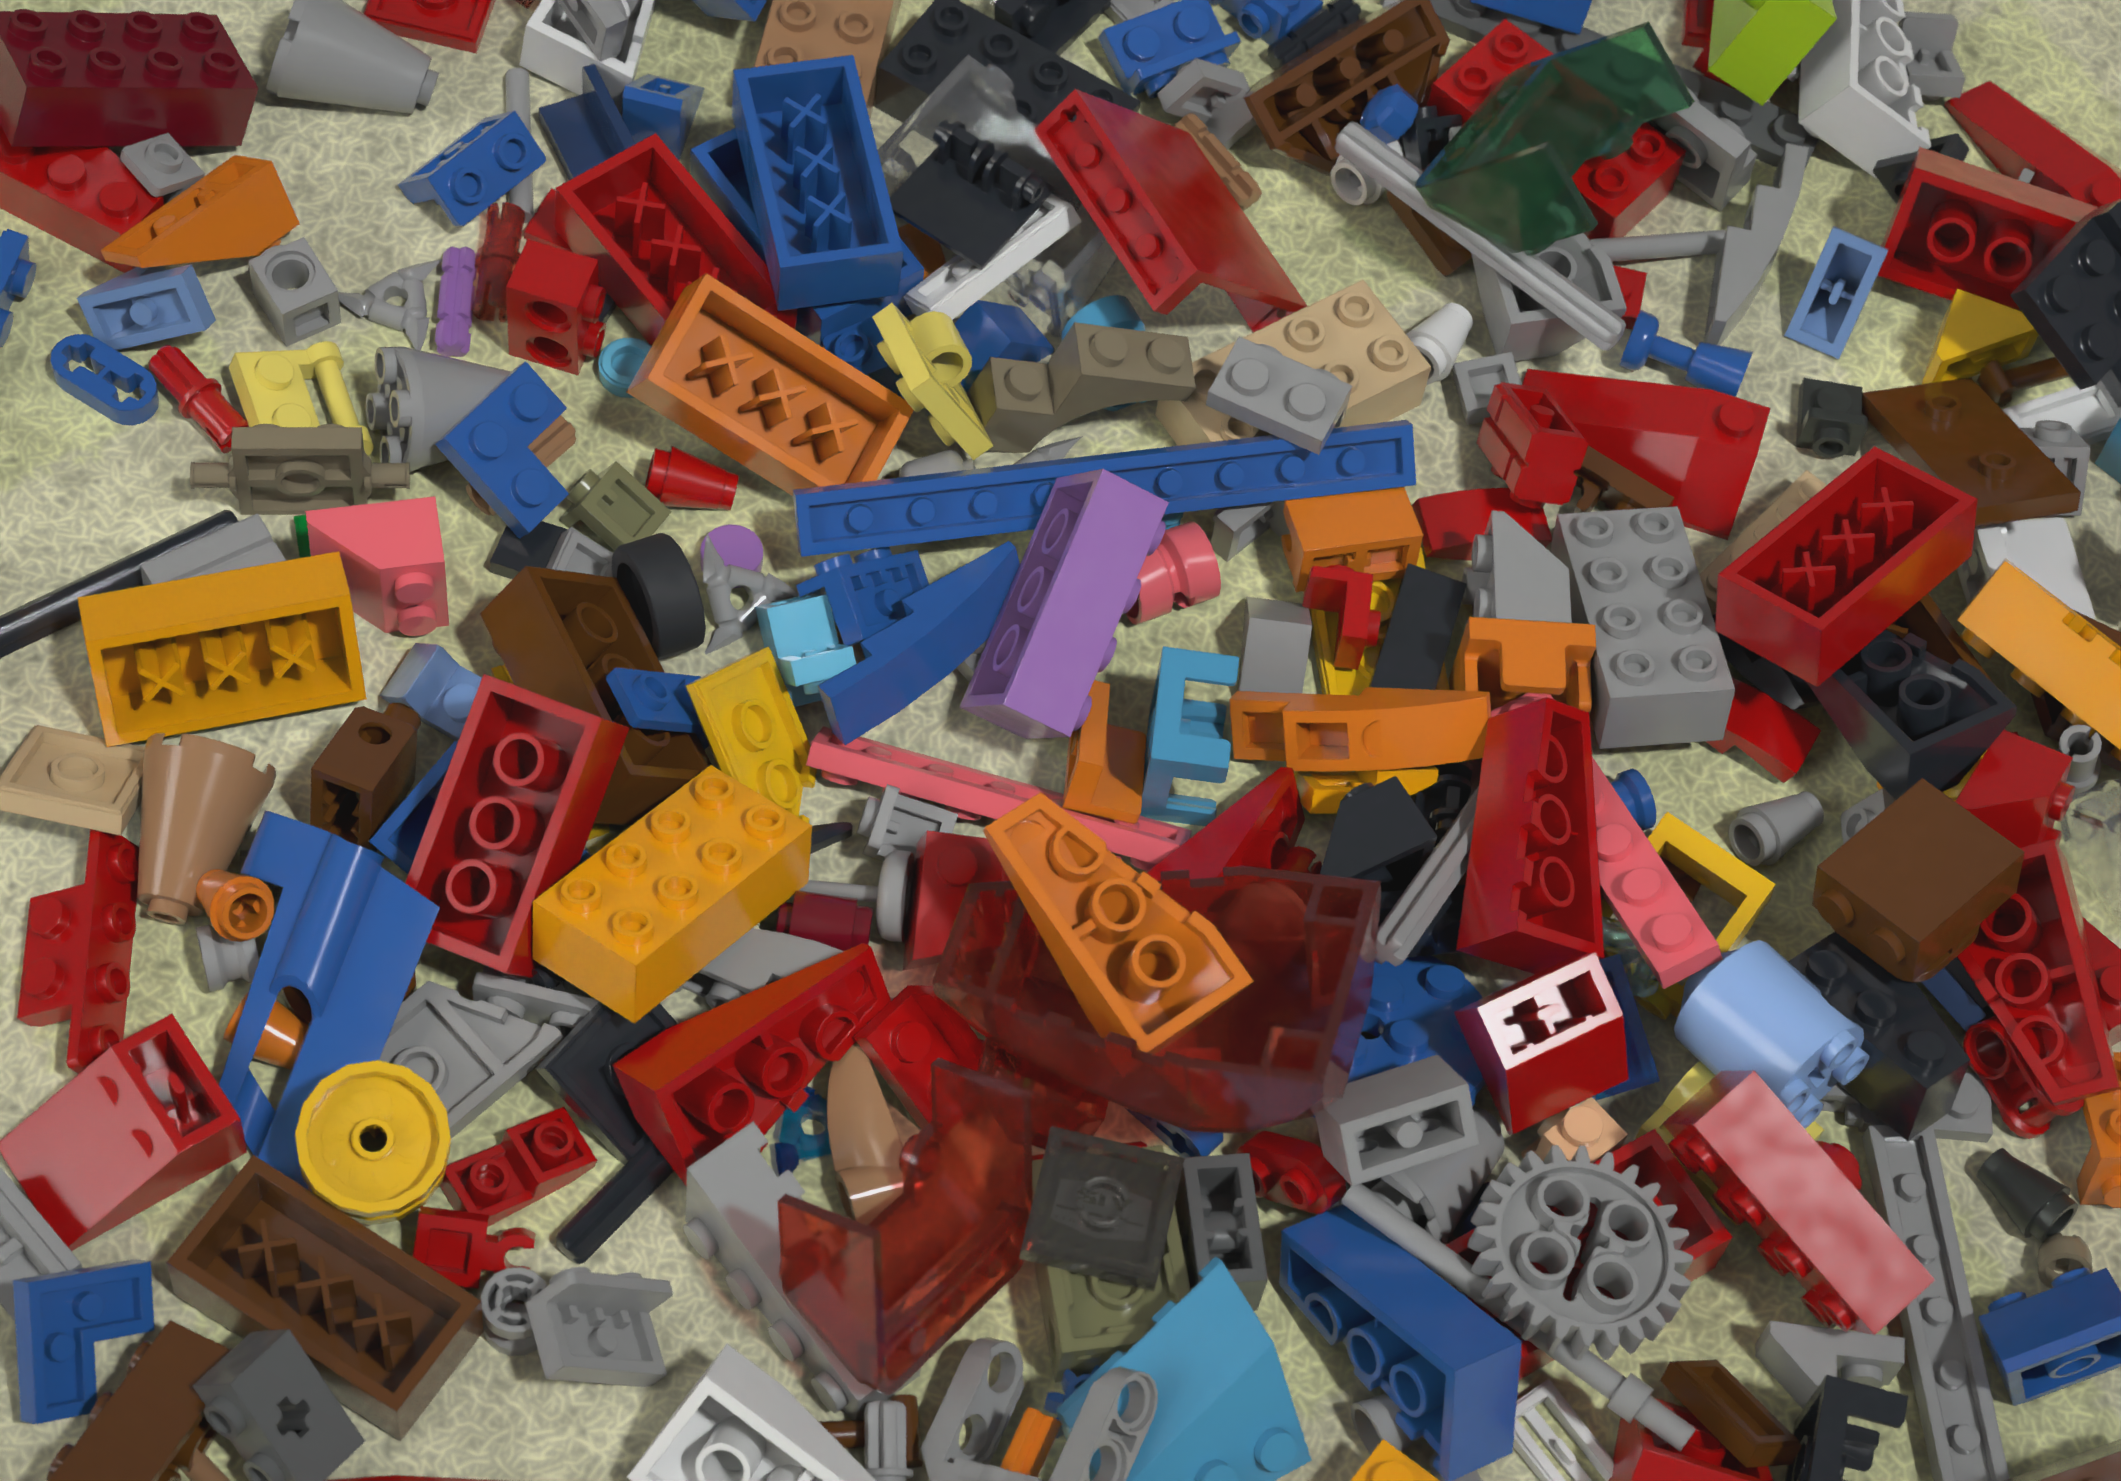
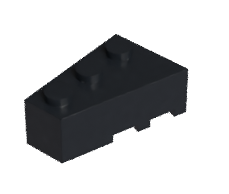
(1911, 1052)

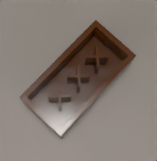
(359, 1306)

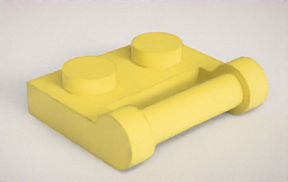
(275, 389)

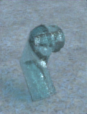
(1639, 975)

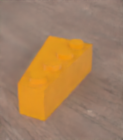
(2049, 648)

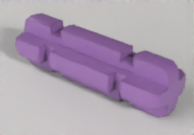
(456, 302)

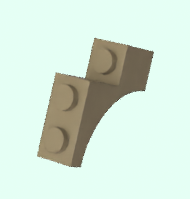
(1087, 372)

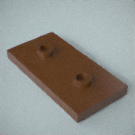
(1972, 445)

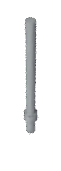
(1627, 1396)

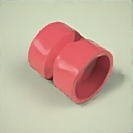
(1178, 572)

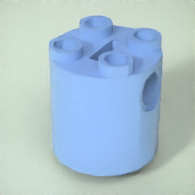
(1770, 1019)

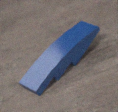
(917, 652)

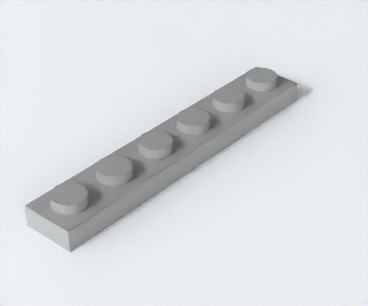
(1939, 1322)

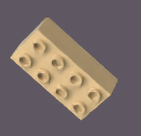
(1340, 334)

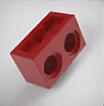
(555, 307)

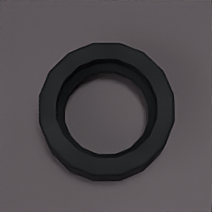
(661, 593)

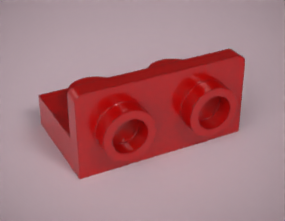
(909, 1038)

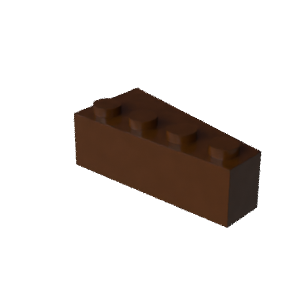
(150, 1419)

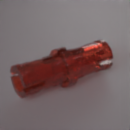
(497, 260)

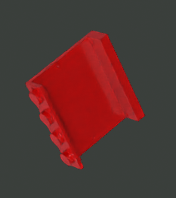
(1164, 209)

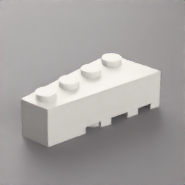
(559, 52)
(1859, 86)

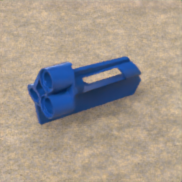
(345, 941)

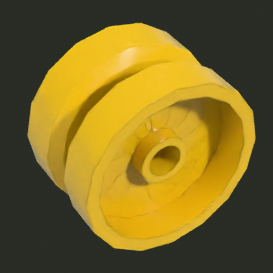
(373, 1099)

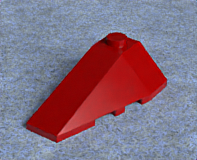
(1673, 436)
(1248, 833)
(2042, 980)
(749, 1056)

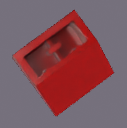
(1548, 1041)

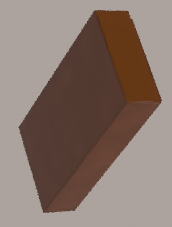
(1731, 1413)

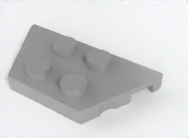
(463, 1050)

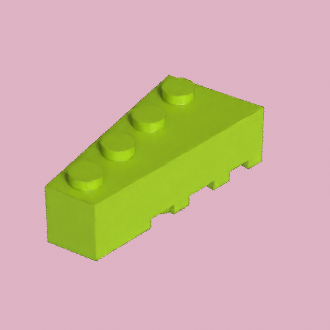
(1764, 40)

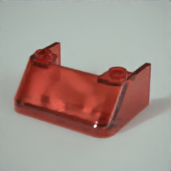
(937, 1253)

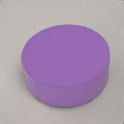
(736, 547)

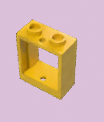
(1719, 873)

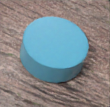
(620, 363)

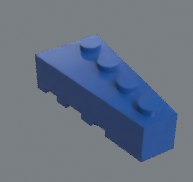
(1409, 1334)

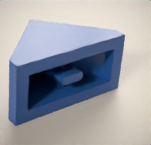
(662, 108)
(999, 332)

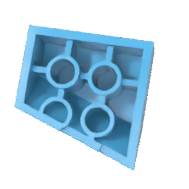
(1218, 1390)

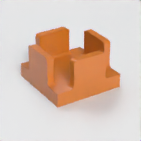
(1525, 658)

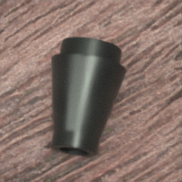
(2029, 1197)

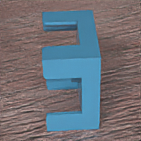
(1185, 736)

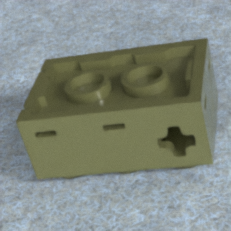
(1095, 1316)

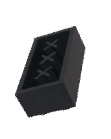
(954, 30)

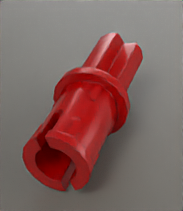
(197, 395)

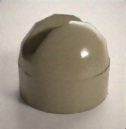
(2060, 1247)

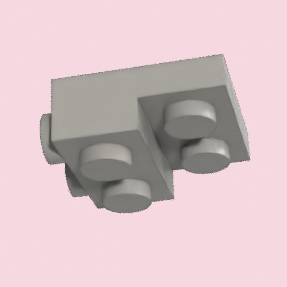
(1716, 155)

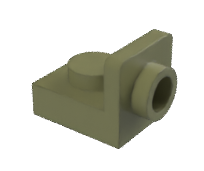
(614, 506)

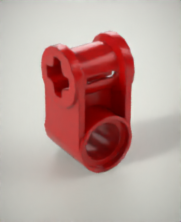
(2011, 1080)

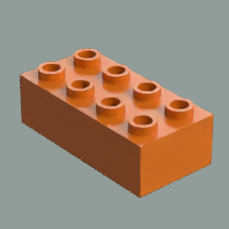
(767, 393)

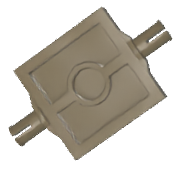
(298, 469)

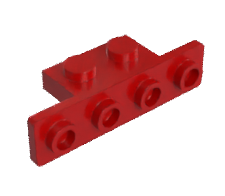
(83, 951)

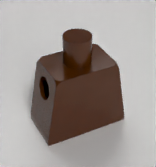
(367, 756)

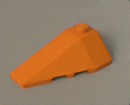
(1118, 939)

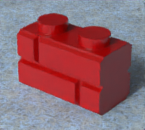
(1531, 445)

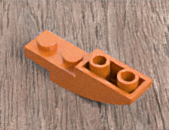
(1360, 732)

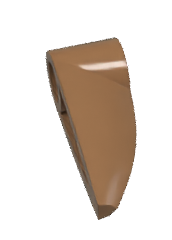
(862, 1138)

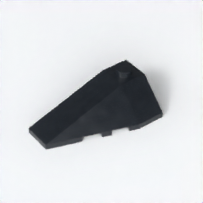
(1914, 712)

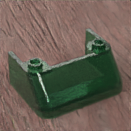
(1517, 153)

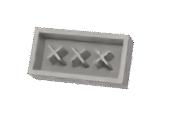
(1657, 648)

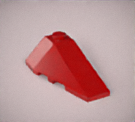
(2022, 138)

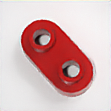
(1293, 1172)

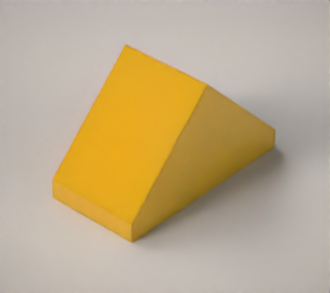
(1974, 335)

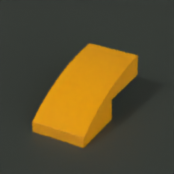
(1324, 790)

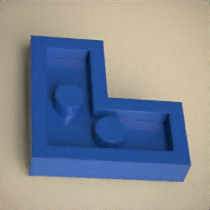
(494, 453)
(57, 1328)

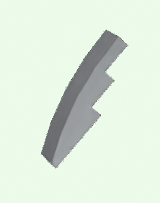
(1750, 251)

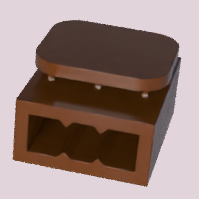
(1917, 883)

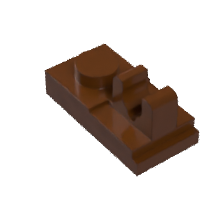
(1615, 486)

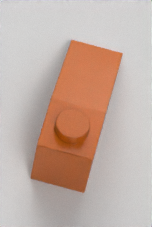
(222, 216)

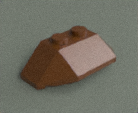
(1329, 85)

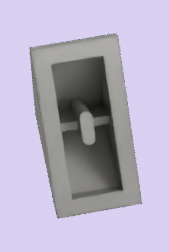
(1274, 646)

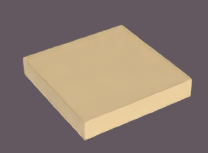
(73, 780)

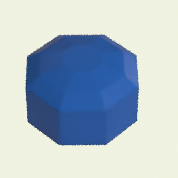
(1389, 113)

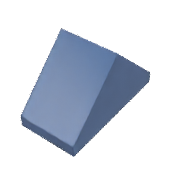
(1836, 292)

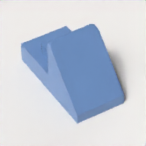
(147, 306)
(434, 688)

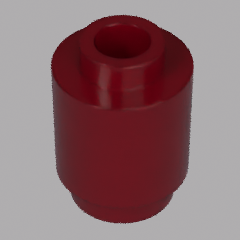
(826, 919)

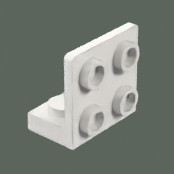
(2036, 547)

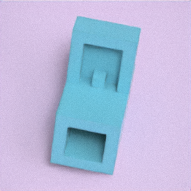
(804, 644)

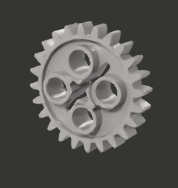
(1639, 1273)

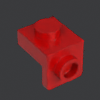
(1349, 595)

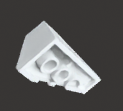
(744, 1429)

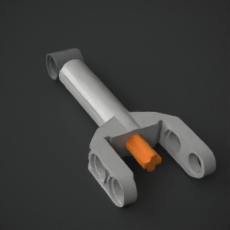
(991, 1410)

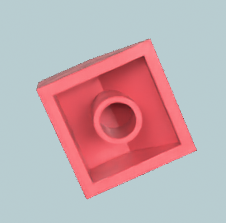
(389, 561)

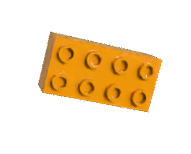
(222, 648)
(671, 893)

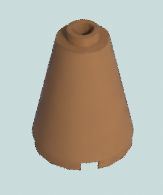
(193, 818)

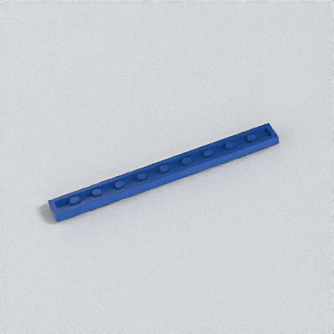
(1184, 475)

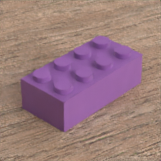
(1066, 605)

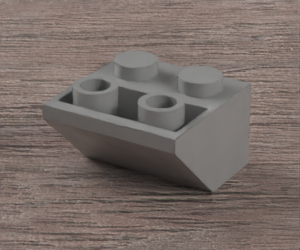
(1515, 576)

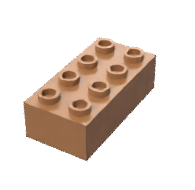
(831, 29)

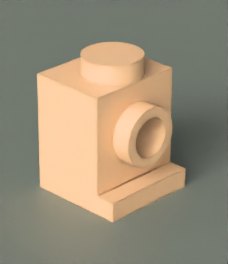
(1578, 1126)

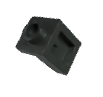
(1830, 418)

